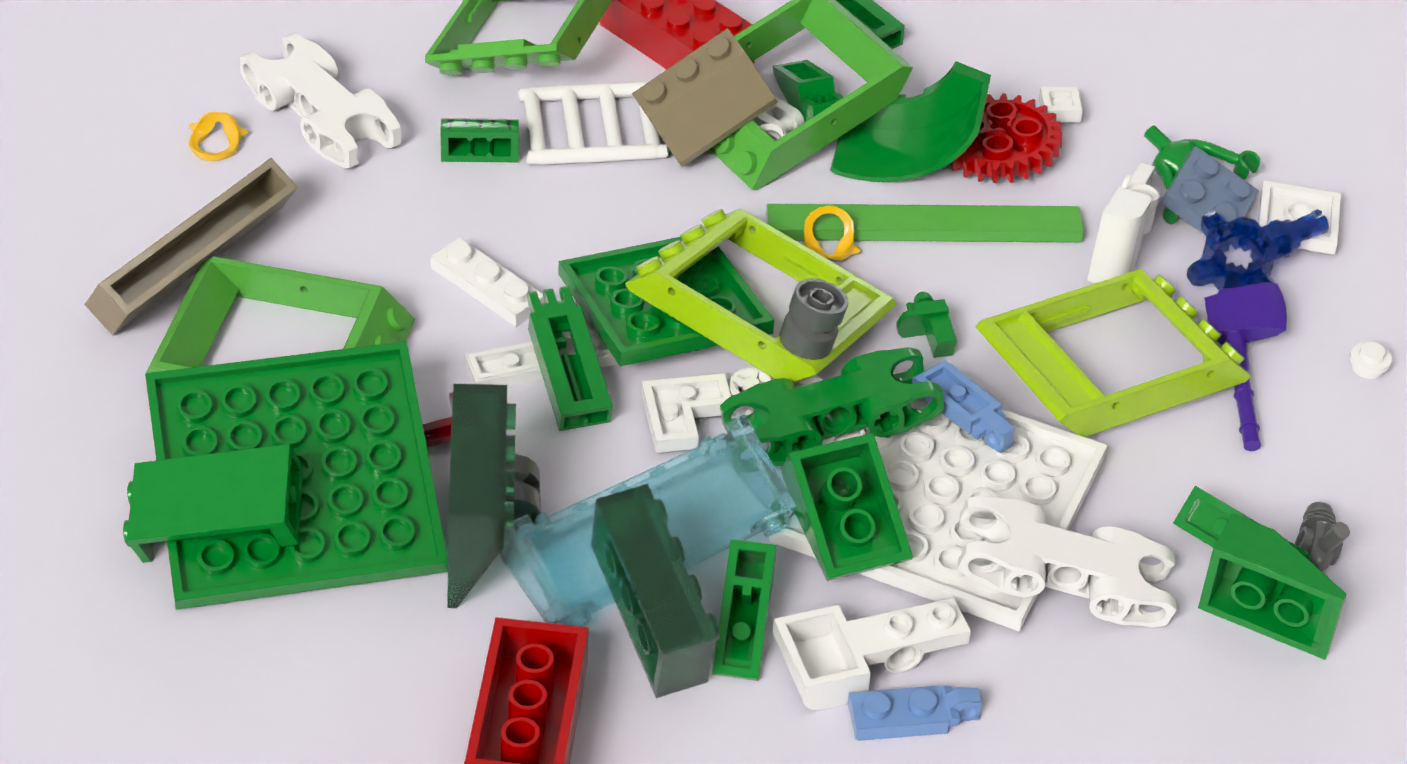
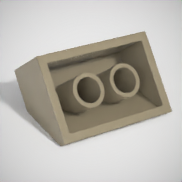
(705, 97)

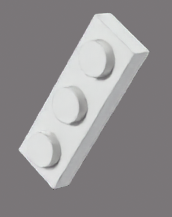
(484, 280)

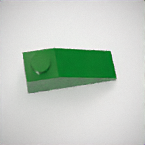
(744, 609)

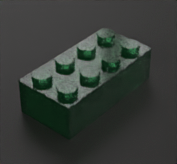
(654, 590)

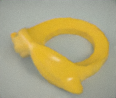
(206, 124)
(846, 245)

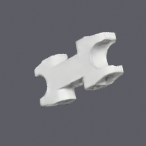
(328, 111)
(1038, 555)

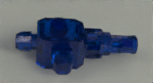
(1266, 246)

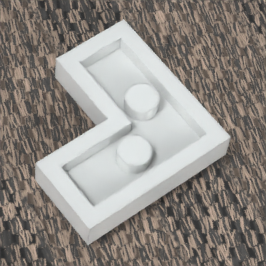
(676, 402)

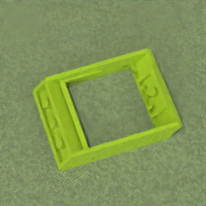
(659, 277)
(1068, 393)

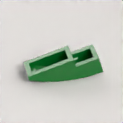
(806, 87)

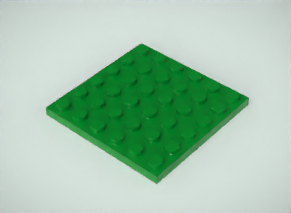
(364, 460)

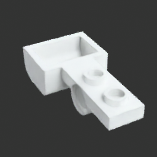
(1123, 225)
(833, 654)

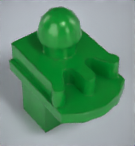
(930, 319)

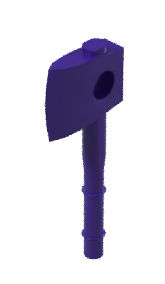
(1243, 317)

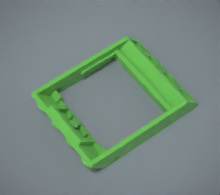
(454, 52)

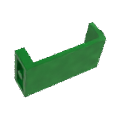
(215, 497)

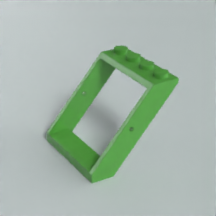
(760, 158)
(220, 280)

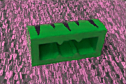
(479, 140)

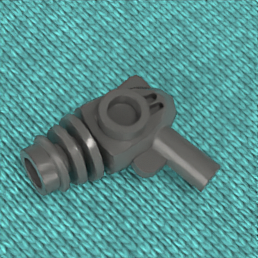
(1321, 535)

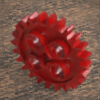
(1011, 140)

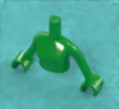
(1172, 155)

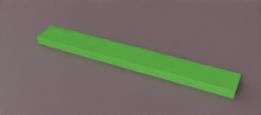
(934, 222)

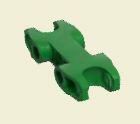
(857, 399)

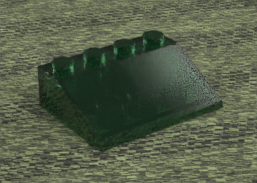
(478, 483)

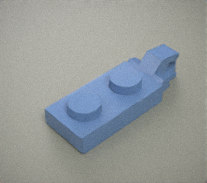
(970, 406)
(911, 711)

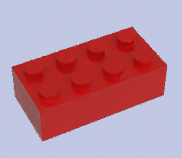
(669, 28)
(529, 694)

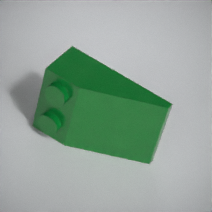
(846, 506)
(1271, 588)

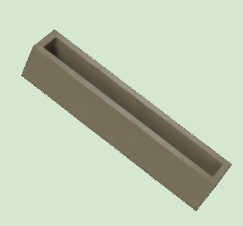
(184, 248)

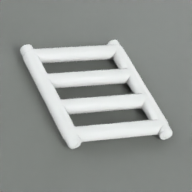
(577, 151)

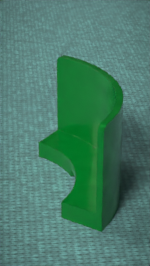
(916, 132)

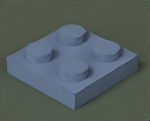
(1205, 187)

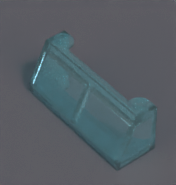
(709, 495)

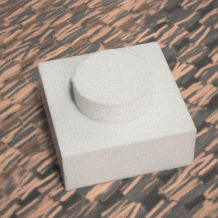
(1063, 102)

